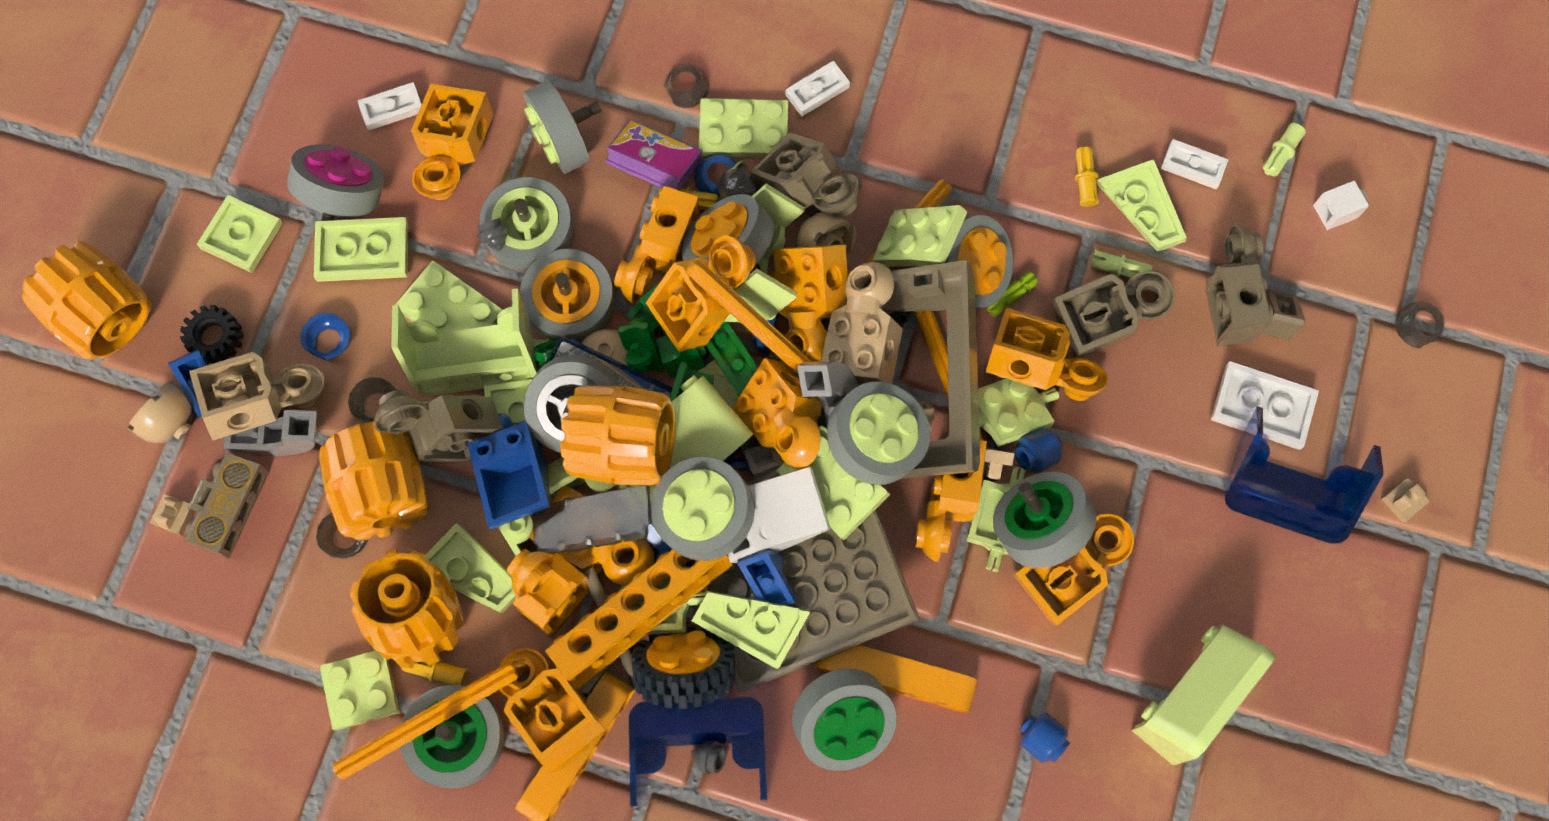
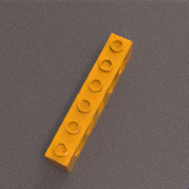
(632, 624)

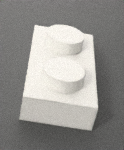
(817, 88)
(390, 106)
(1194, 164)

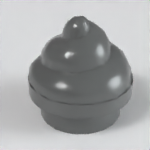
(493, 233)
(709, 756)

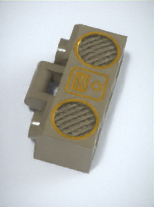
(227, 506)

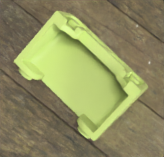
(704, 424)

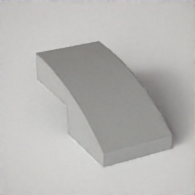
(759, 458)

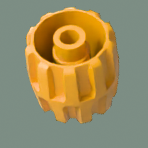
(86, 300)
(618, 435)
(372, 481)
(406, 608)

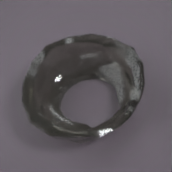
(689, 98)
(1407, 330)
(362, 391)
(325, 540)

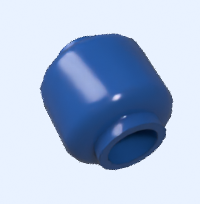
(1039, 450)
(1044, 737)

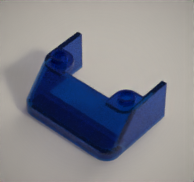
(1295, 499)
(725, 721)

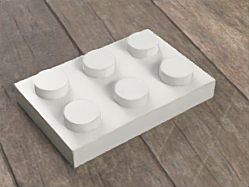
(1285, 404)

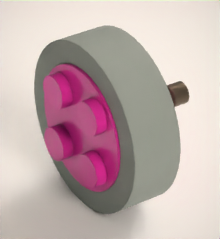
(335, 181)

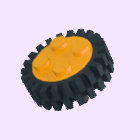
(683, 668)

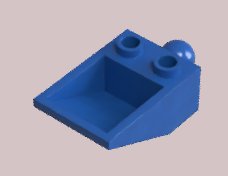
(510, 473)

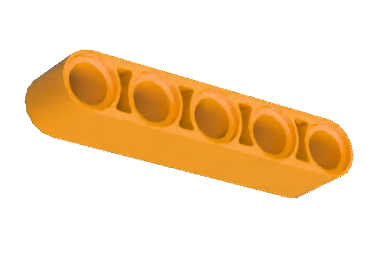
(907, 677)
(551, 788)

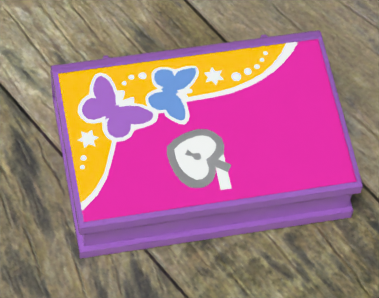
(653, 156)

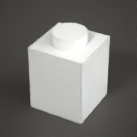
(1341, 205)

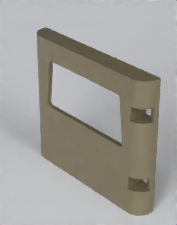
(955, 292)

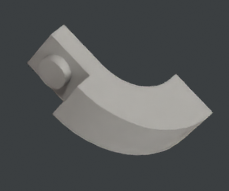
(827, 381)
(284, 437)

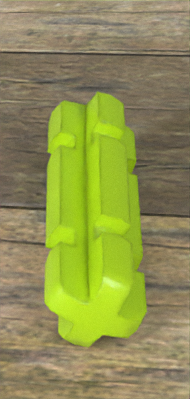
(1013, 293)

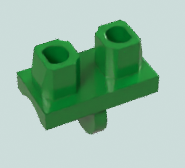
(641, 345)

